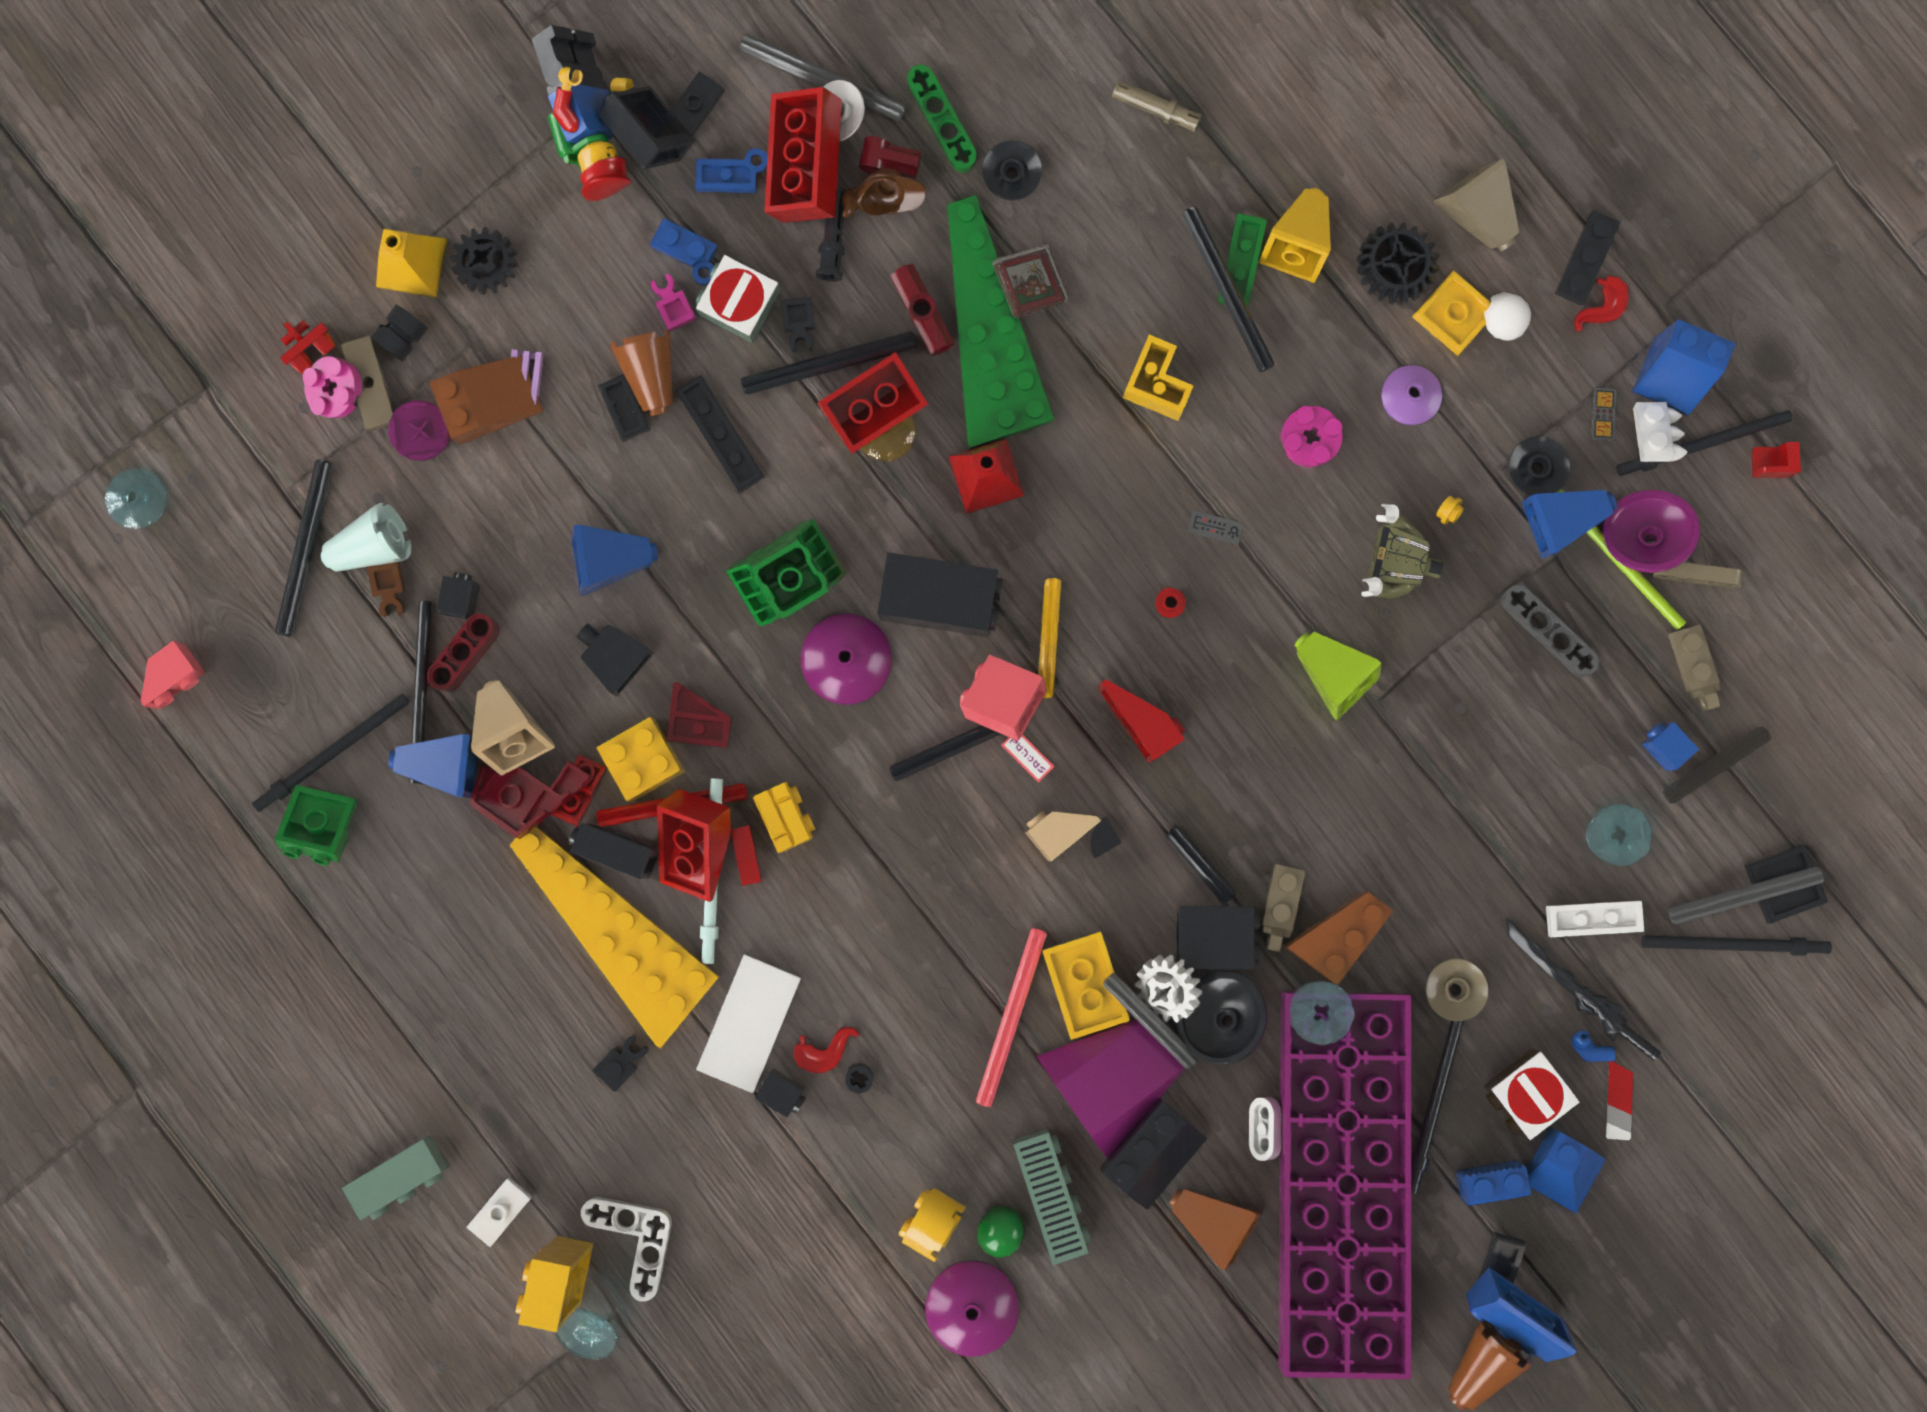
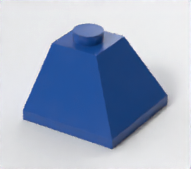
(1564, 1169)

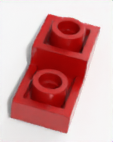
(576, 807)

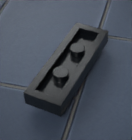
(1587, 258)

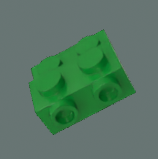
(315, 825)

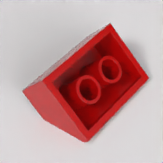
(872, 403)

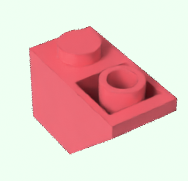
(169, 673)

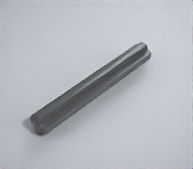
(1149, 1020)

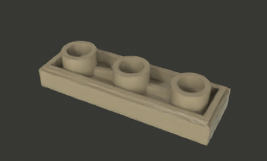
(374, 401)

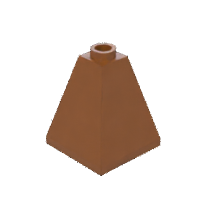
(1215, 1224)

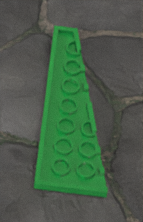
(996, 364)

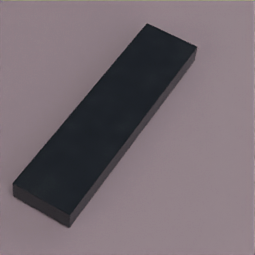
(720, 434)

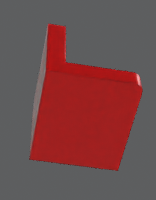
(1776, 461)

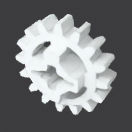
(1161, 974)

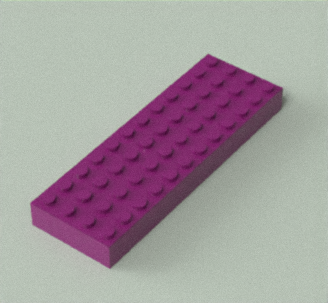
(1346, 1195)

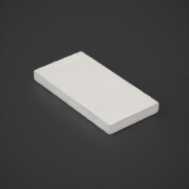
(748, 1023)

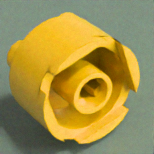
(932, 1223)

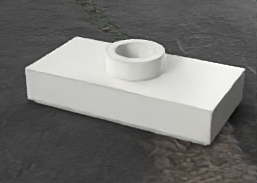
(499, 1212)

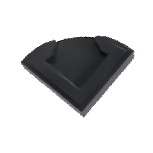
(1103, 838)

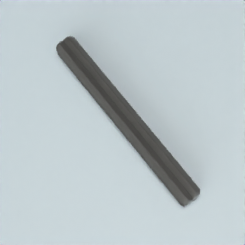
(1745, 895)

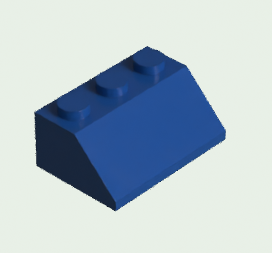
(1520, 1317)

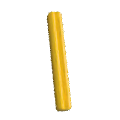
(1049, 633)

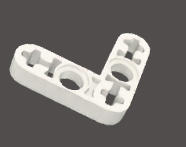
(640, 1228)

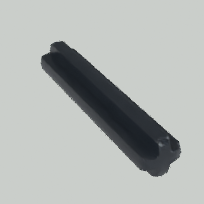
(1201, 864)

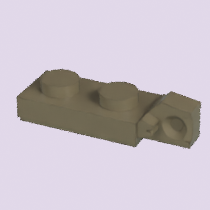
(1696, 666)
(1281, 904)

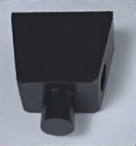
(613, 656)

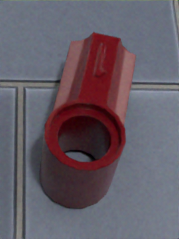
(880, 154)

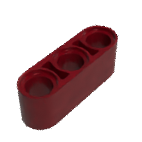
(449, 657)

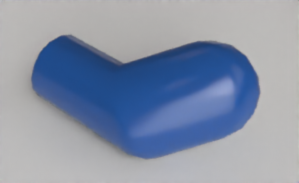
(1589, 1051)

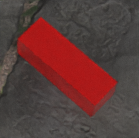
(746, 855)

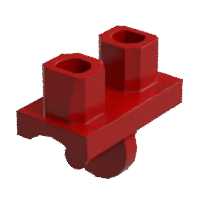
(318, 337)

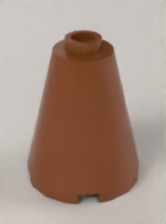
(648, 369)
(1486, 1367)

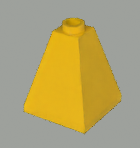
(1301, 237)
(410, 262)

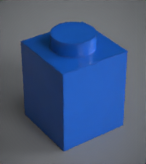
(1669, 745)

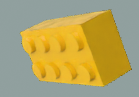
(554, 1283)

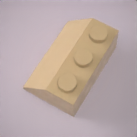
(1058, 831)

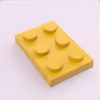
(1078, 979)

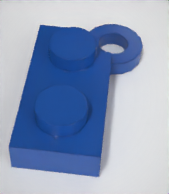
(730, 174)
(685, 248)

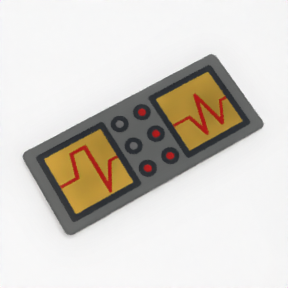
(1604, 414)

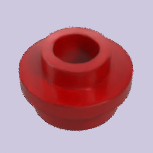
(1168, 612)

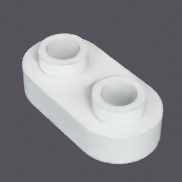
(1265, 1128)

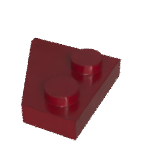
(696, 720)

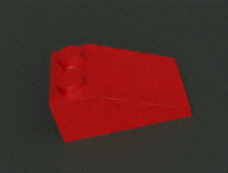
(1146, 724)
(692, 842)

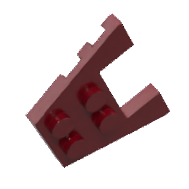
(522, 800)

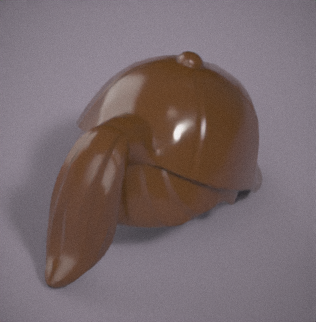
(884, 193)

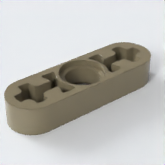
(1703, 575)

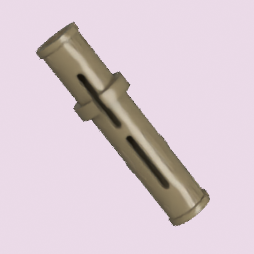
(1160, 107)

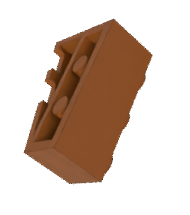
(1340, 937)

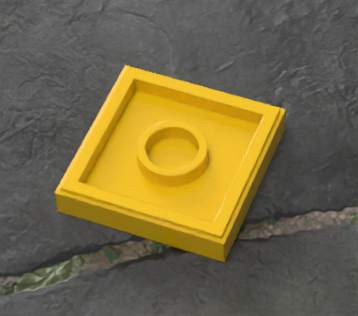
(1454, 313)

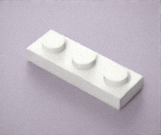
(1595, 918)

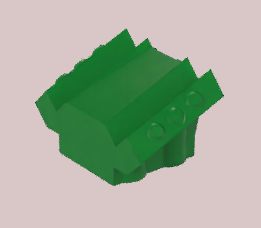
(786, 573)

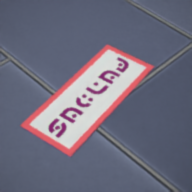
(1028, 757)

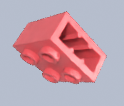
(1003, 697)

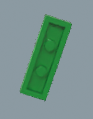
(1244, 253)

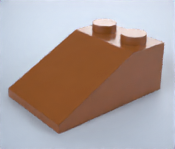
(484, 398)

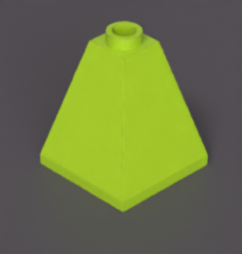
(1337, 671)

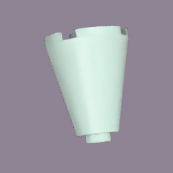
(368, 541)

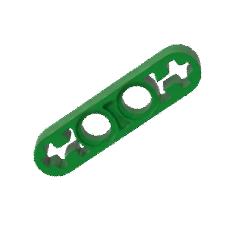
(938, 120)

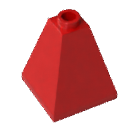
(986, 476)

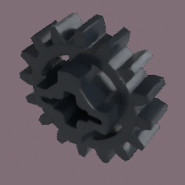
(494, 252)

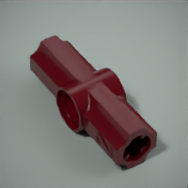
(913, 294)

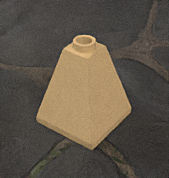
(505, 731)

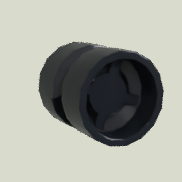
(399, 332)

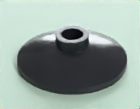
(1016, 157)
(1551, 459)

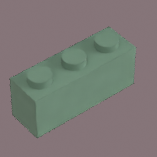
(396, 1179)

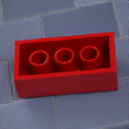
(803, 155)

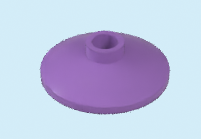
(1402, 405)

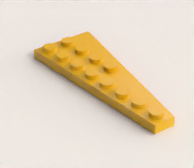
(638, 958)

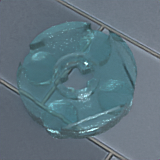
(1629, 820)
(1303, 1012)

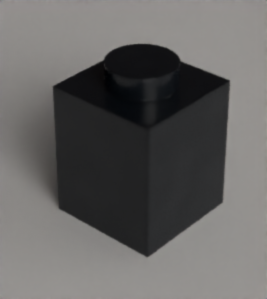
(458, 596)
(781, 1094)

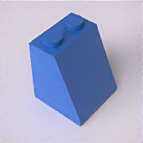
(1683, 366)

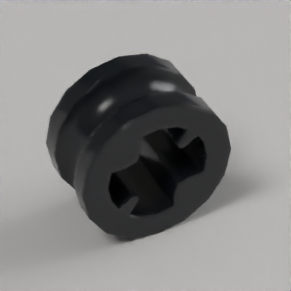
(862, 1069)

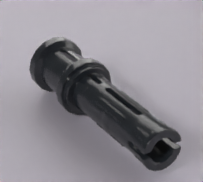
(832, 247)

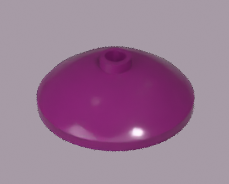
(1655, 517)
(852, 680)
(978, 1287)

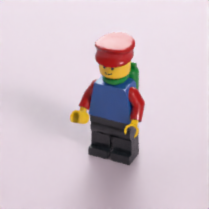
(576, 99)

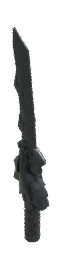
(1592, 1003)

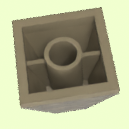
(1483, 205)

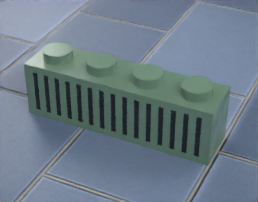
(1050, 1196)

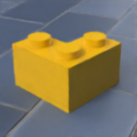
(1152, 386)

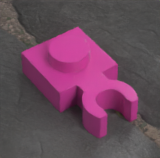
(674, 306)

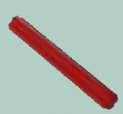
(649, 808)

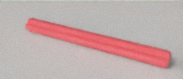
(1011, 1017)

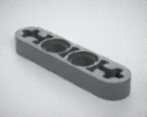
(1553, 626)

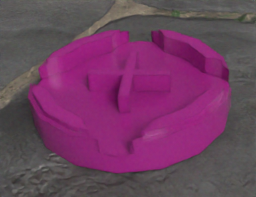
(418, 430)

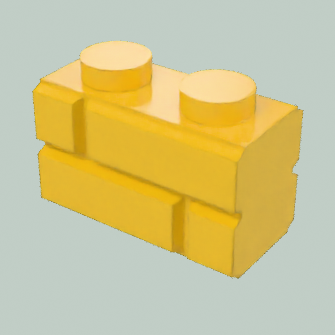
(784, 817)

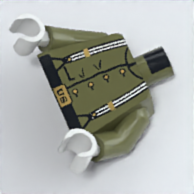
(1398, 557)

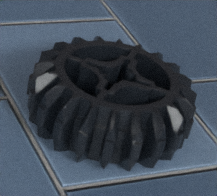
(1396, 240)

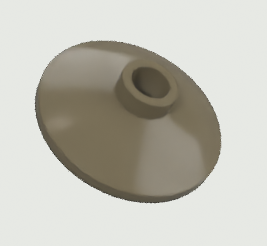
(1471, 995)

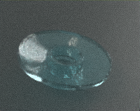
(146, 506)
(587, 1335)

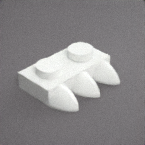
(1656, 434)

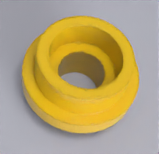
(1450, 510)

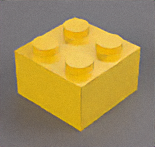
(640, 759)

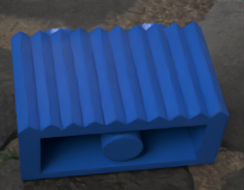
(1493, 1182)

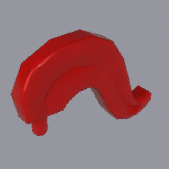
(1614, 305)
(818, 1060)

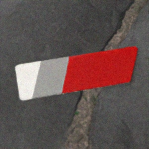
(1619, 1102)

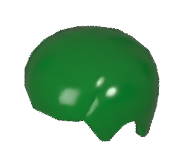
(1000, 1231)

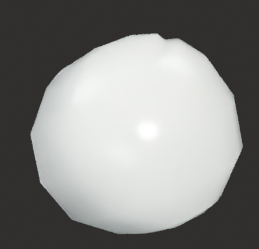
(1507, 316)

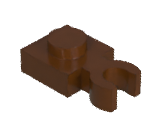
(387, 581)

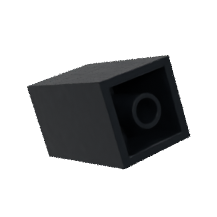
(939, 595)

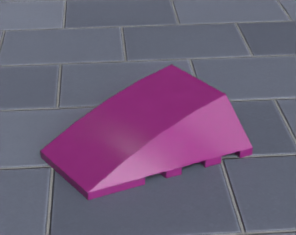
(1112, 1079)

